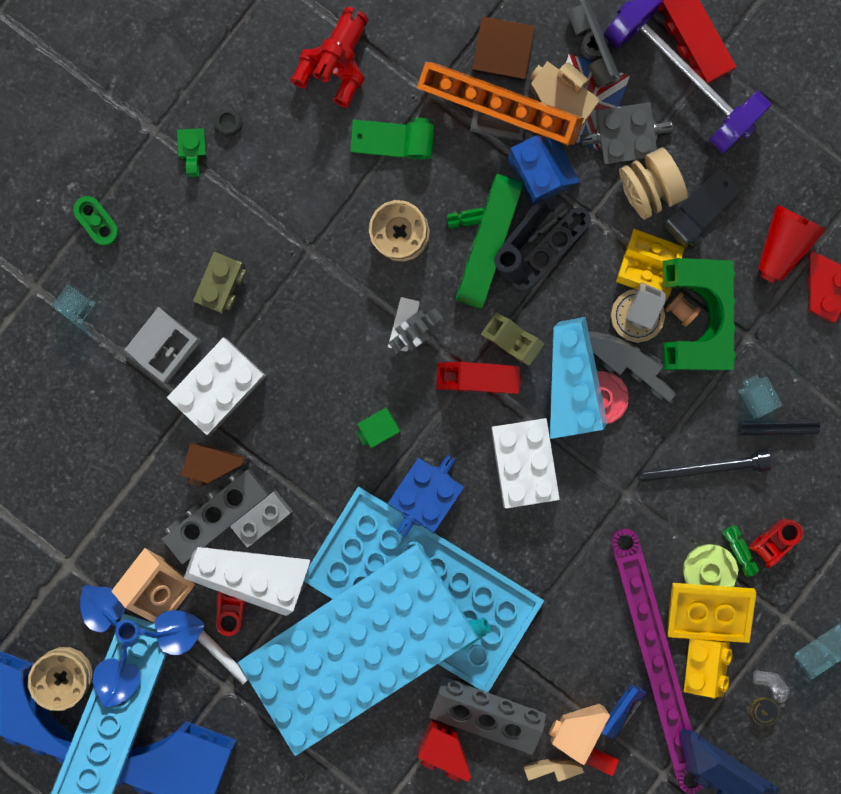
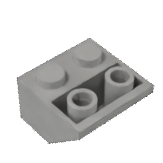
(162, 345)

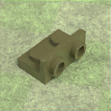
(219, 283)

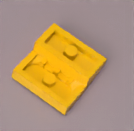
(645, 261)

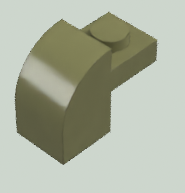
(512, 339)

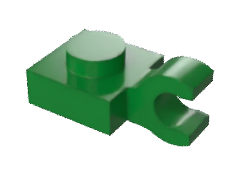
(192, 147)

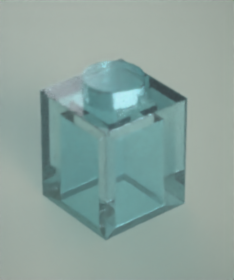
(73, 304)
(759, 396)

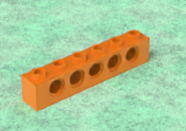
(500, 103)

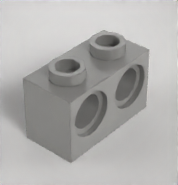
(261, 519)

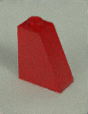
(478, 377)

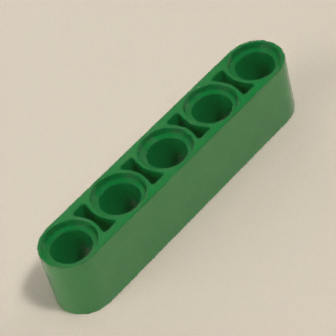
(488, 240)

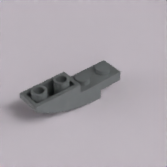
(643, 365)

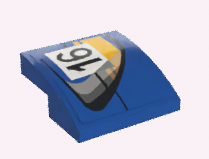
(623, 711)

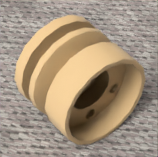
(647, 186)
(401, 215)
(44, 677)

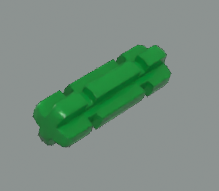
(466, 218)
(740, 551)

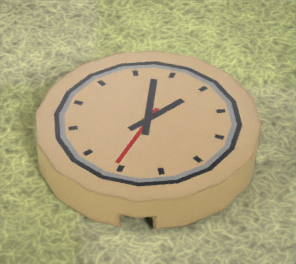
(625, 328)

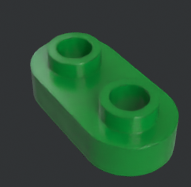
(97, 221)

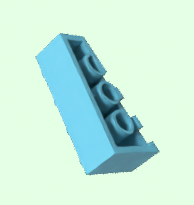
(576, 390)

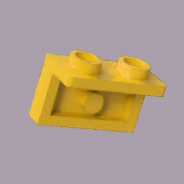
(707, 668)

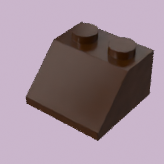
(209, 464)

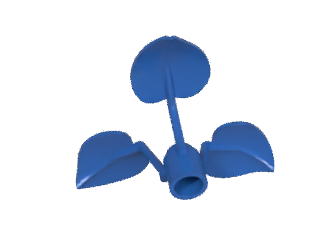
(114, 679)

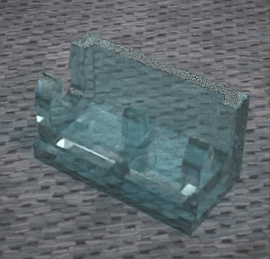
(820, 653)

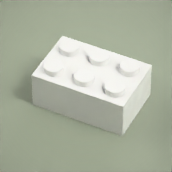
(216, 386)
(525, 463)

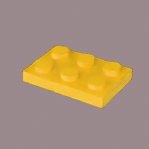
(711, 612)

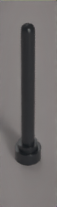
(758, 461)

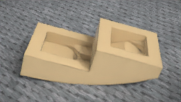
(573, 77)
(562, 767)

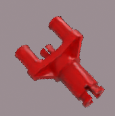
(335, 57)

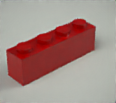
(697, 39)

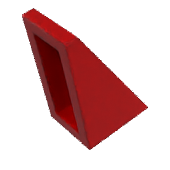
(602, 761)

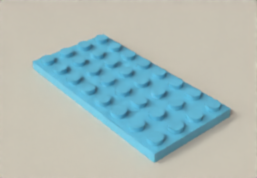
(368, 539)
(357, 649)

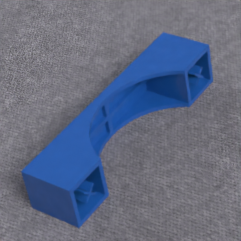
(182, 763)

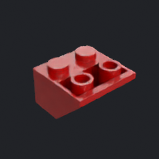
(443, 749)

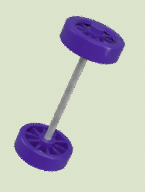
(739, 122)

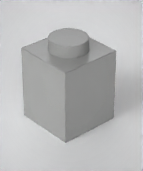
(645, 306)

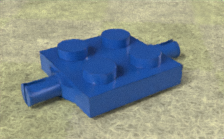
(426, 495)

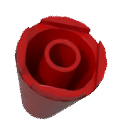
(786, 243)

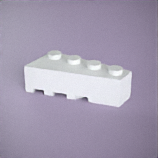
(252, 577)

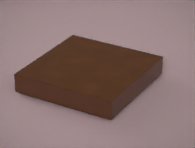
(503, 48)

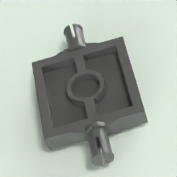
(626, 133)

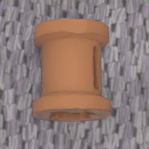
(682, 309)

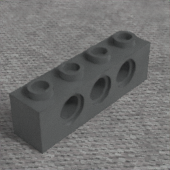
(177, 536)
(488, 715)

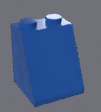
(542, 168)

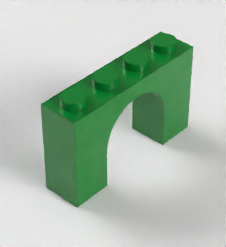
(716, 286)

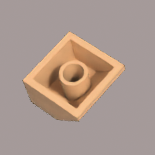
(152, 586)

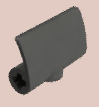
(585, 22)

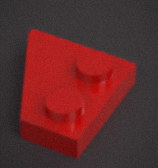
(824, 287)

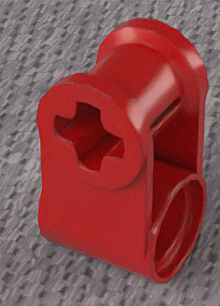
(775, 542)
(229, 606)

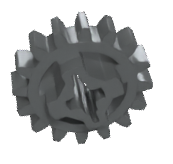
(415, 330)

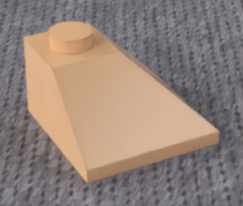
(579, 731)

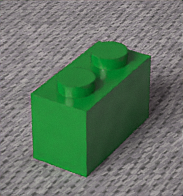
(377, 428)

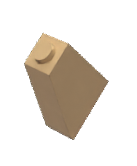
(555, 92)

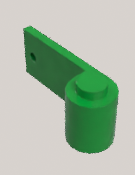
(393, 140)

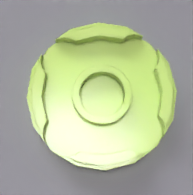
(710, 566)

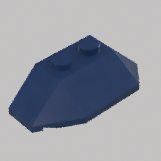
(720, 770)

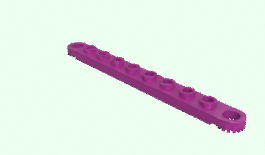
(654, 651)

